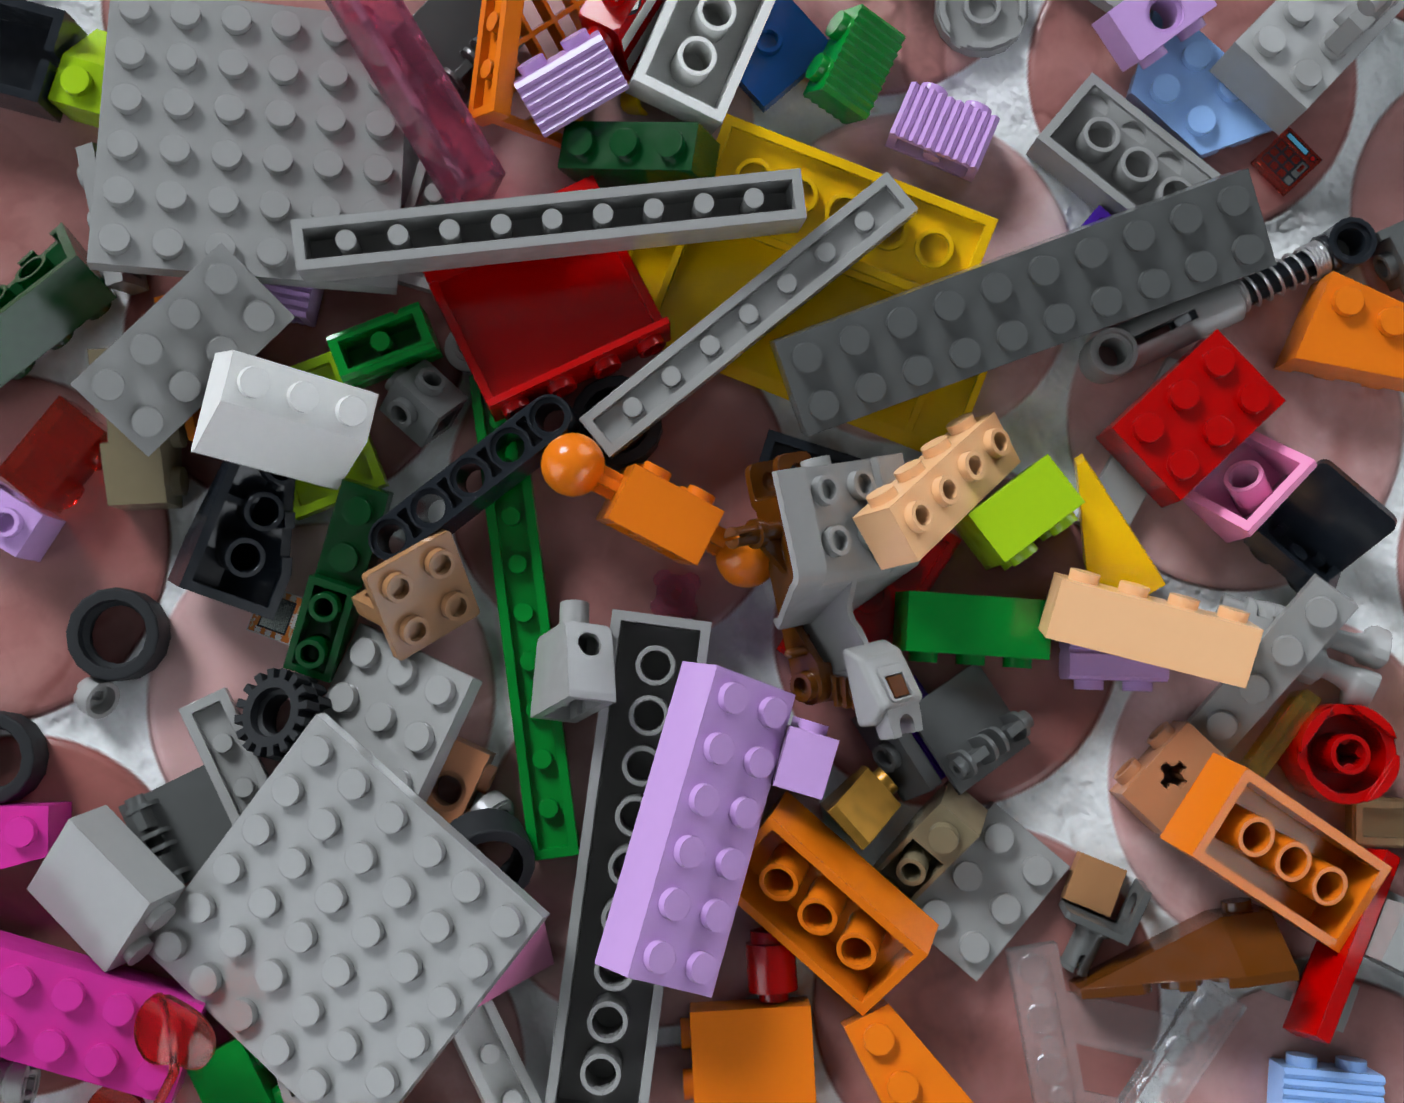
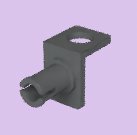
(1094, 928)

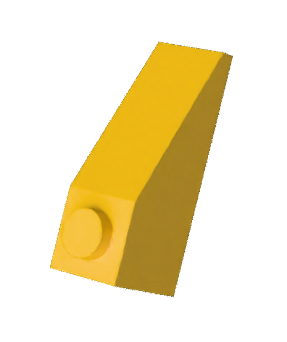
(1107, 538)

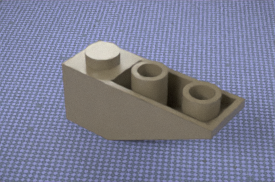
(932, 840)

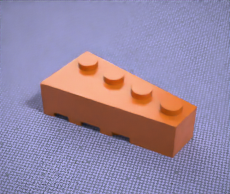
(1347, 335)
(897, 1060)

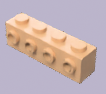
(936, 490)
(1149, 628)

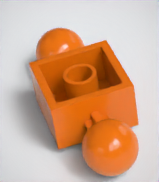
(651, 509)

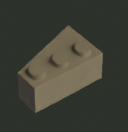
(139, 480)

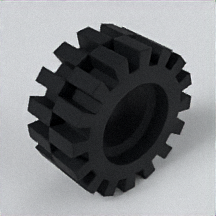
(263, 706)

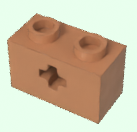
(1140, 780)

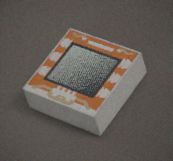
(283, 624)

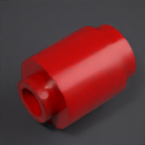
(770, 967)

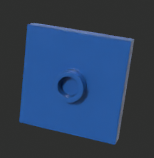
(781, 54)

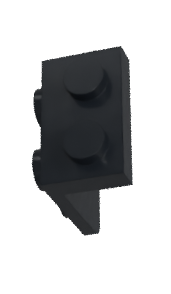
(1321, 528)

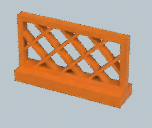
(497, 63)

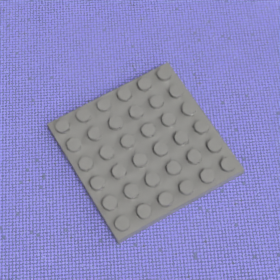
(228, 130)
(344, 926)

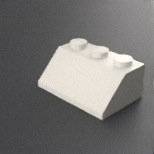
(282, 419)

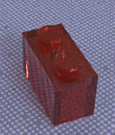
(57, 456)

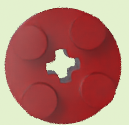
(1366, 751)

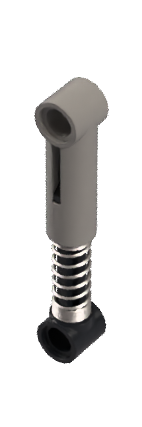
(1225, 304)

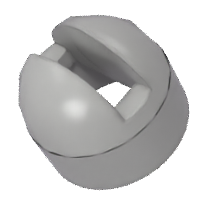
(93, 705)

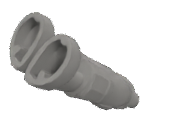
(1367, 648)

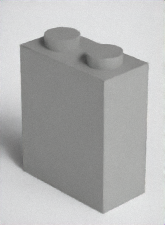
(106, 888)

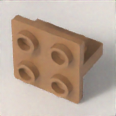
(418, 595)

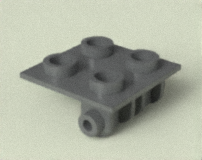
(452, 35)
(971, 728)
(179, 822)

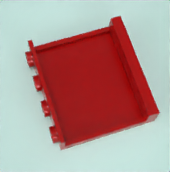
(548, 322)

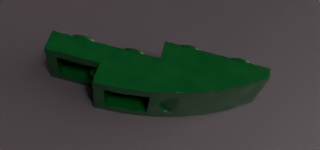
(327, 609)

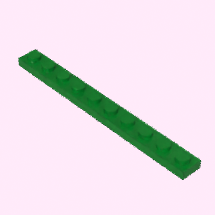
(523, 619)

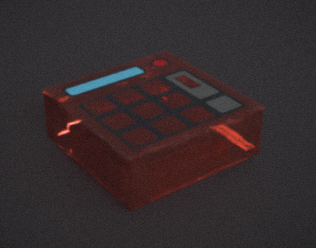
(1286, 161)

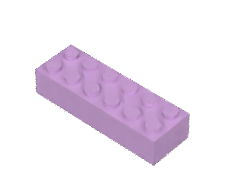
(695, 829)

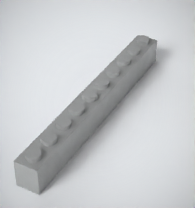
(548, 225)

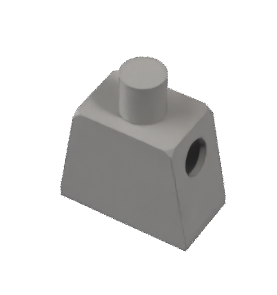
(573, 667)

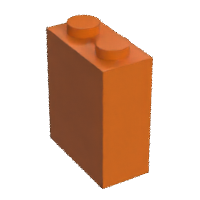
(749, 1052)

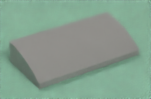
(1114, 151)

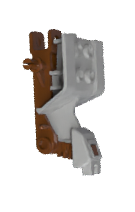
(821, 576)

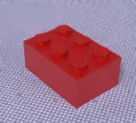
(1190, 419)

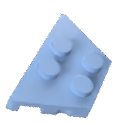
(1190, 100)

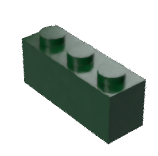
(637, 152)

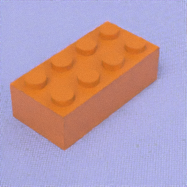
(1276, 851)
(832, 906)

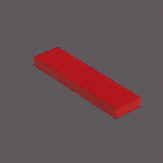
(1332, 974)

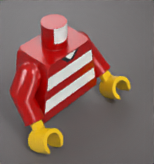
(625, 30)

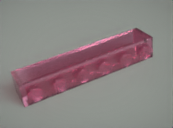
(421, 98)

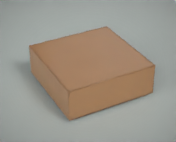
(1093, 883)

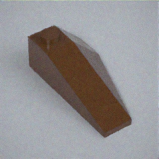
(1222, 945)

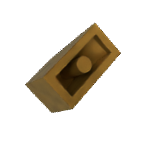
(863, 804)

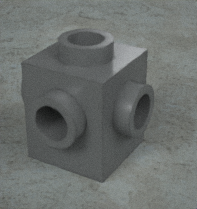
(422, 402)

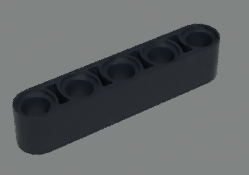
(451, 482)

